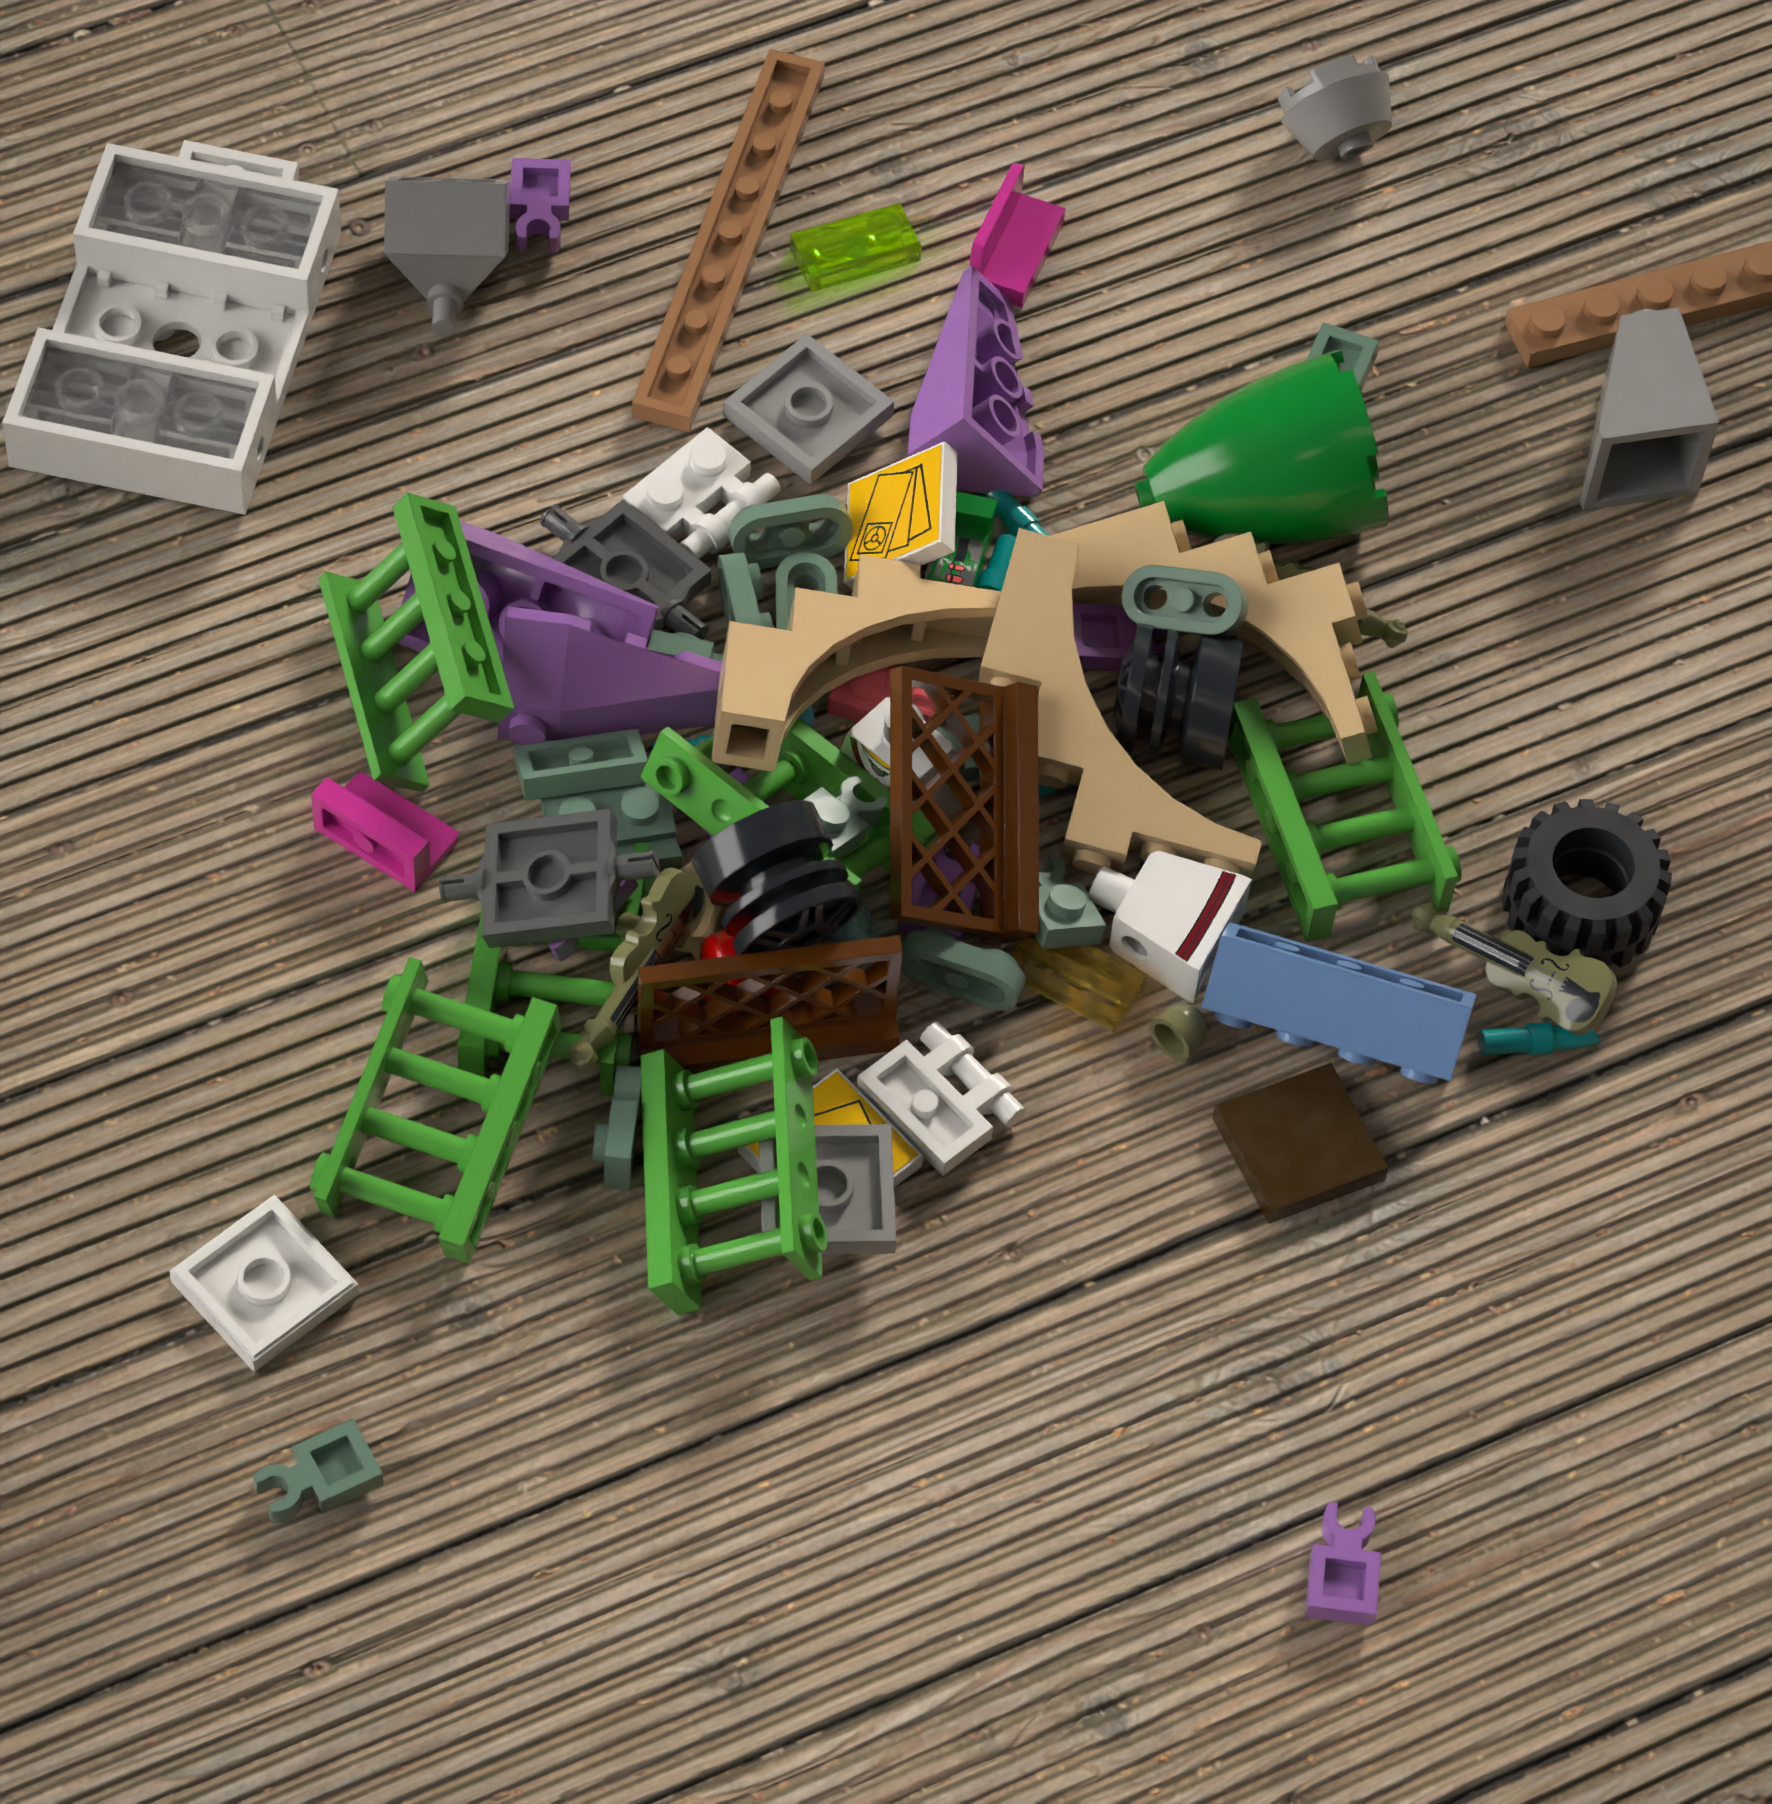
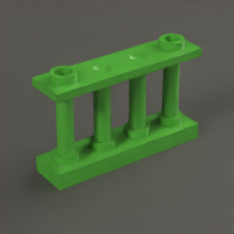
(458, 647)
(803, 766)
(1299, 844)
(497, 980)
(675, 1149)
(481, 1157)

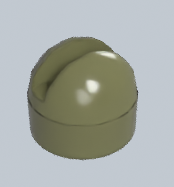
(1179, 1030)

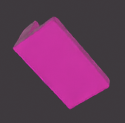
(1015, 238)
(382, 828)

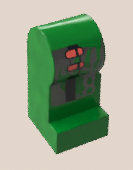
(972, 542)

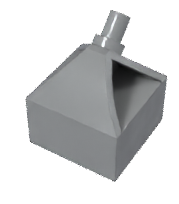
(446, 237)

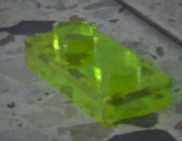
(855, 247)

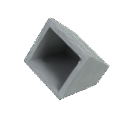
(1651, 416)

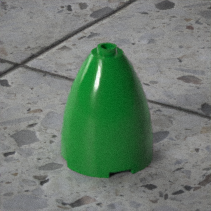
(1275, 461)

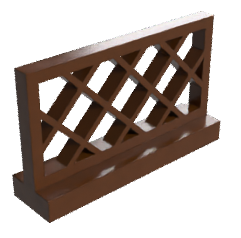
(1002, 810)
(839, 1022)

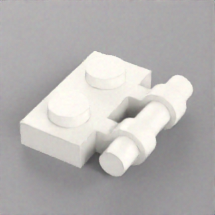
(692, 483)
(928, 1108)

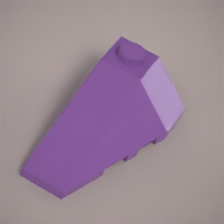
(977, 397)
(530, 580)
(589, 684)

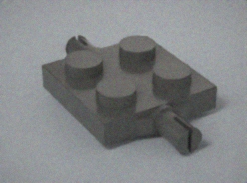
(636, 558)
(549, 878)

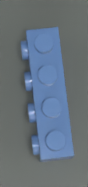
(1338, 1003)

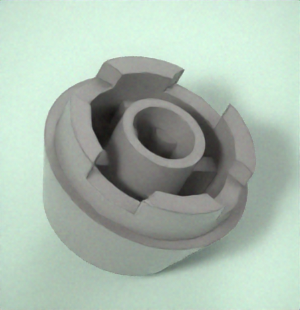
(1339, 108)

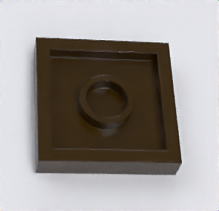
(1300, 1143)

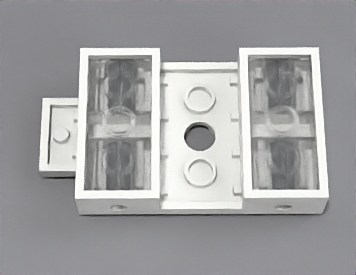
(162, 246)

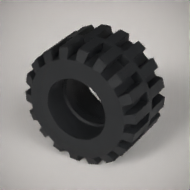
(1594, 845)

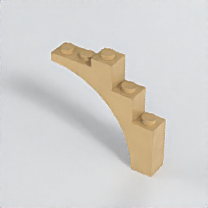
(1296, 621)
(832, 638)
(1115, 801)

